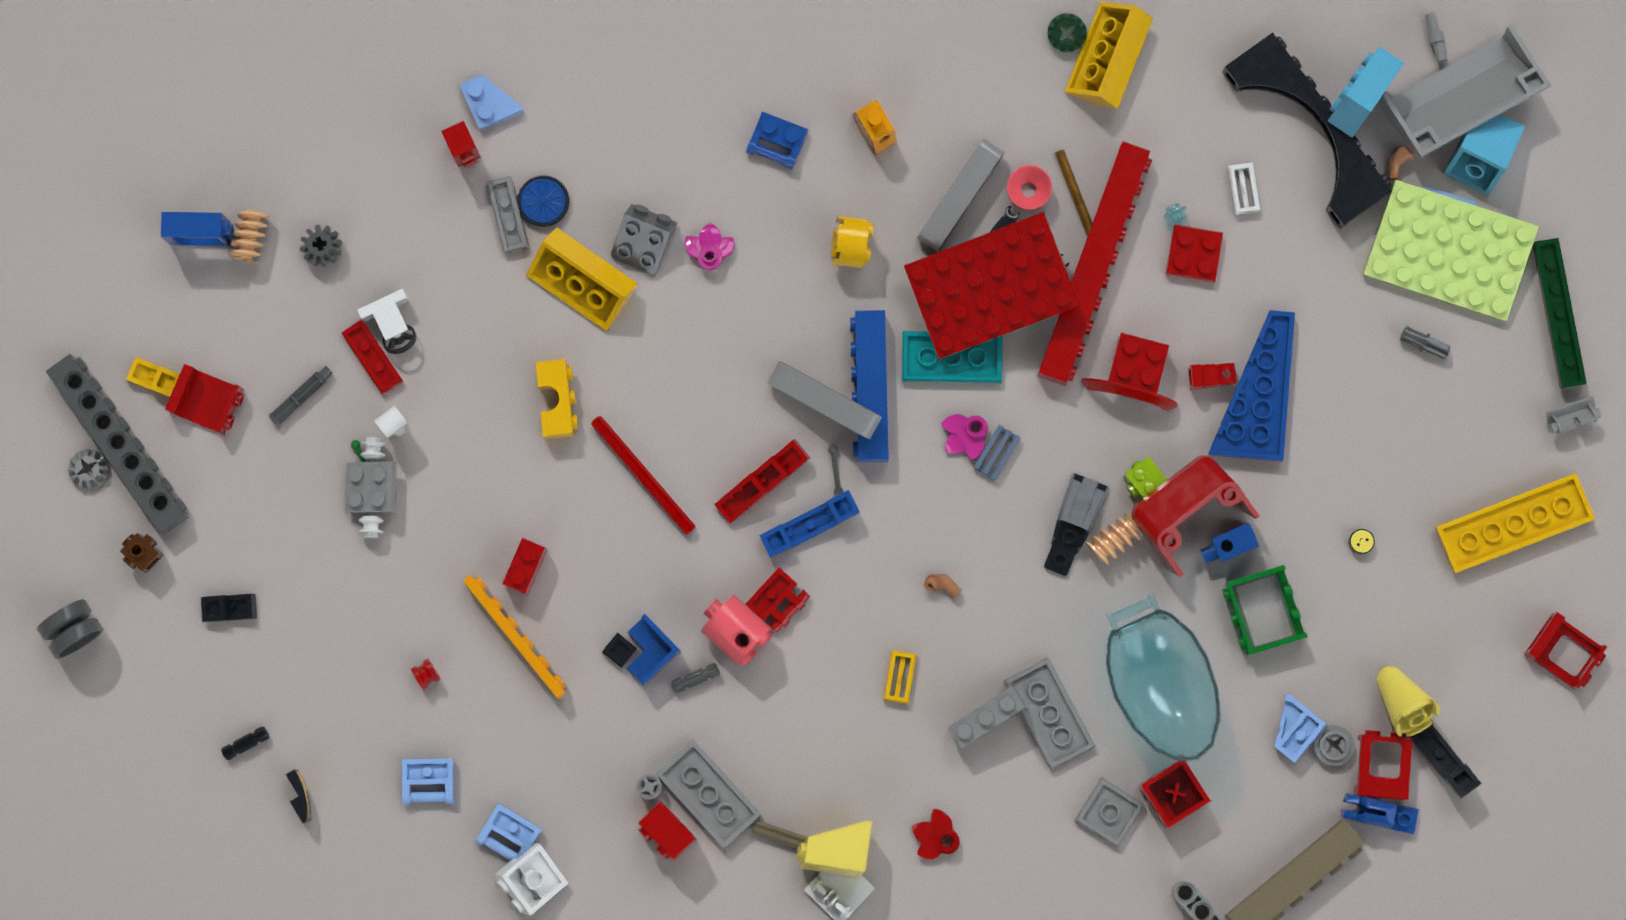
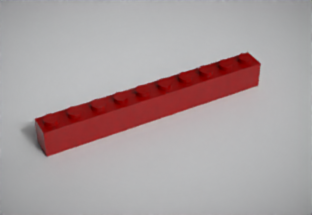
(1094, 262)

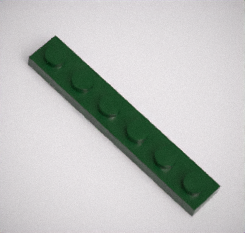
(1559, 313)

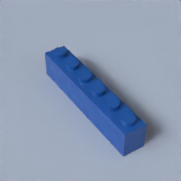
(870, 381)

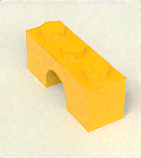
(560, 420)

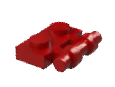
(772, 594)

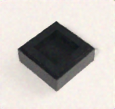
(619, 650)

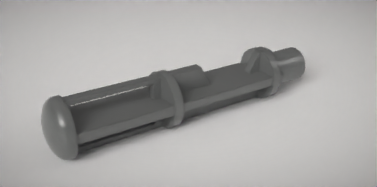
(300, 396)

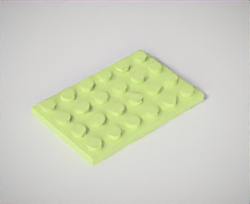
(1450, 250)

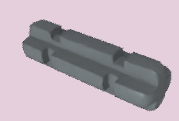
(695, 678)

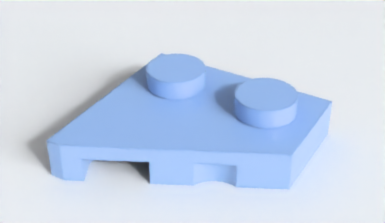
(488, 102)

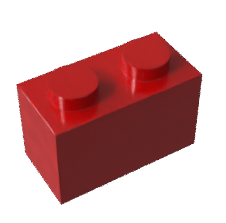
(461, 145)
(524, 566)

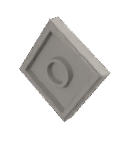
(1109, 812)

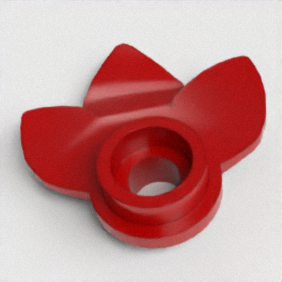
(932, 834)

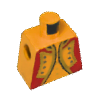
(875, 126)

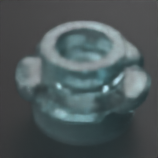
(1175, 214)

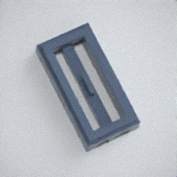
(1007, 434)

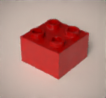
(1174, 793)
(666, 831)

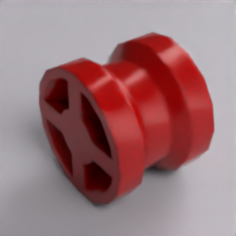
(425, 674)

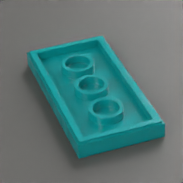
(972, 365)

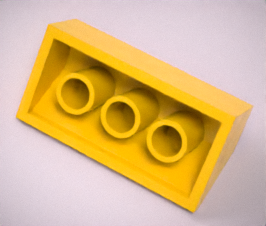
(1109, 54)
(581, 278)

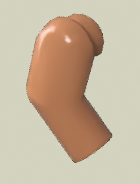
(1397, 158)
(942, 582)

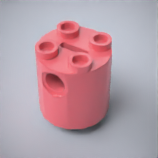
(727, 625)

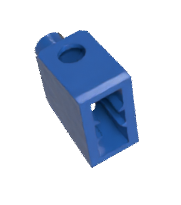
(1241, 538)

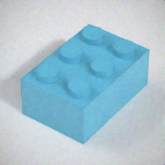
(1363, 95)

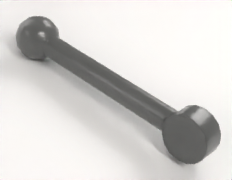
(833, 450)

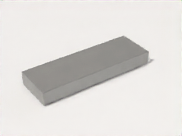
(507, 215)

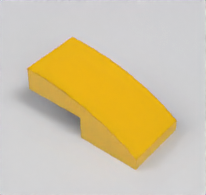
(152, 377)

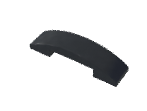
(1445, 761)

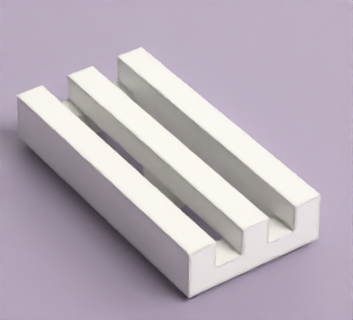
(1256, 206)

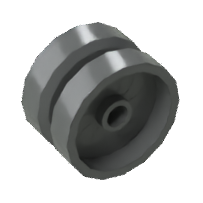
(70, 629)

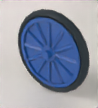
(543, 201)

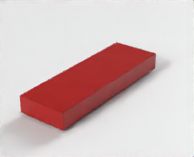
(372, 357)

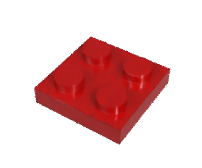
(1194, 253)

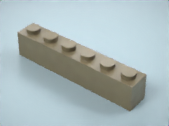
(1300, 874)

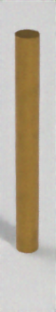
(1074, 190)

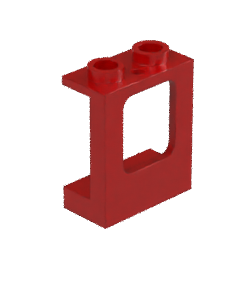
(1547, 639)
(1383, 787)

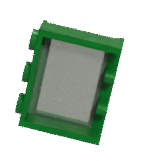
(1264, 610)

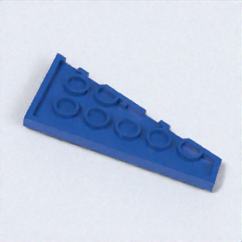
(1258, 409)

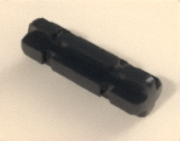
(245, 743)

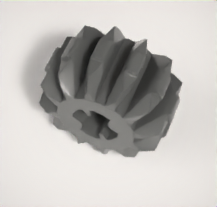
(314, 253)

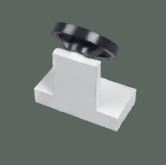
(390, 321)

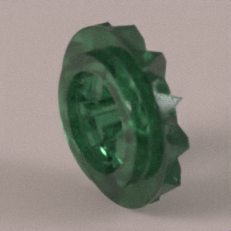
(1067, 21)

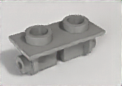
(1567, 416)

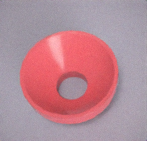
(1029, 175)

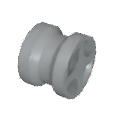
(647, 789)

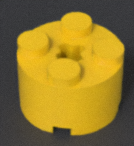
(850, 242)

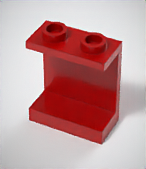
(205, 399)

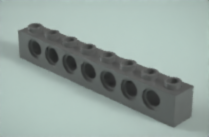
(62, 376)

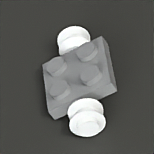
(371, 487)

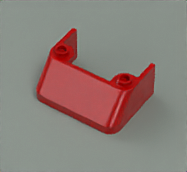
(1179, 498)

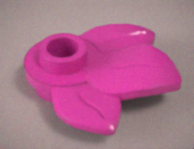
(707, 244)
(962, 437)

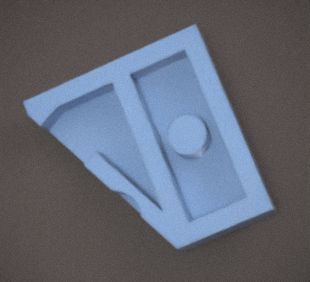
(1297, 729)

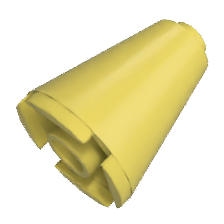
(1405, 702)

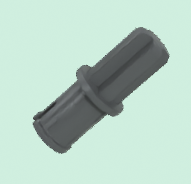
(1425, 342)

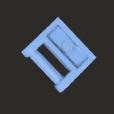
(427, 772)
(511, 827)

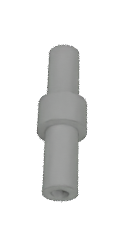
(1436, 37)

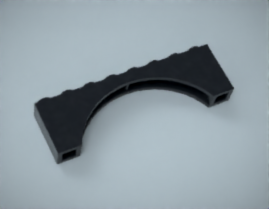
(1272, 69)

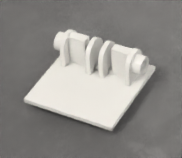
(839, 893)

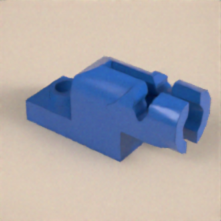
(1381, 813)

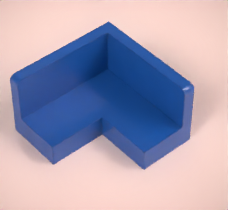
(657, 647)

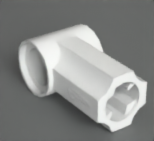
(391, 422)

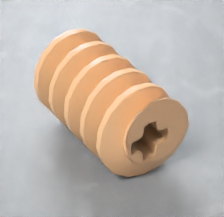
(248, 235)
(1114, 539)

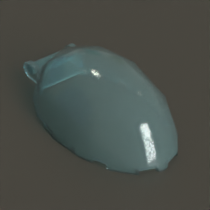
(1163, 681)

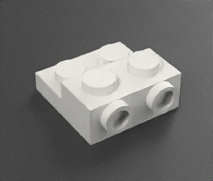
(530, 880)

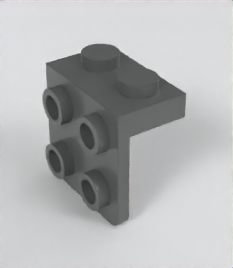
(642, 238)

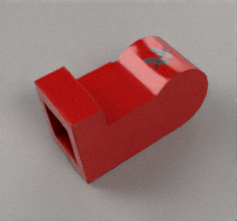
(1211, 375)

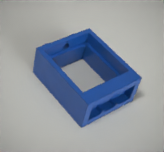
(196, 229)

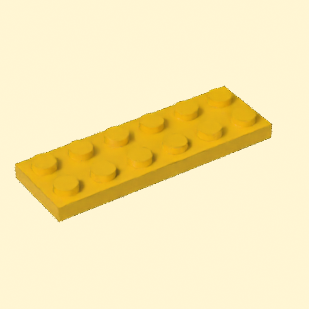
(1515, 523)

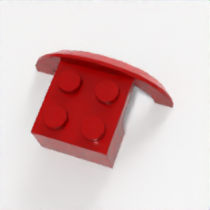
(1135, 371)

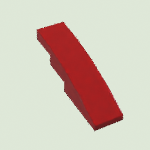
(762, 481)

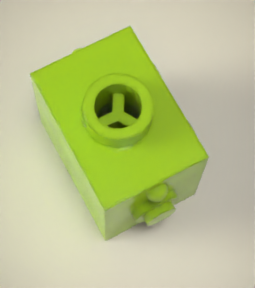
(1143, 478)

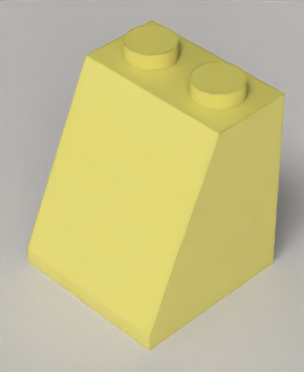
(837, 851)

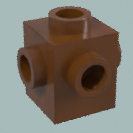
(147, 558)

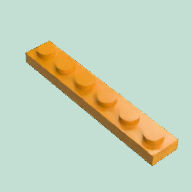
(509, 627)

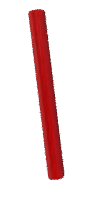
(643, 475)

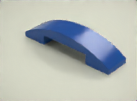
(809, 524)

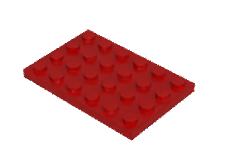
(991, 285)

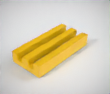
(896, 698)

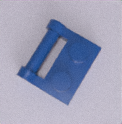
(779, 133)

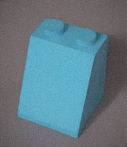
(1485, 153)

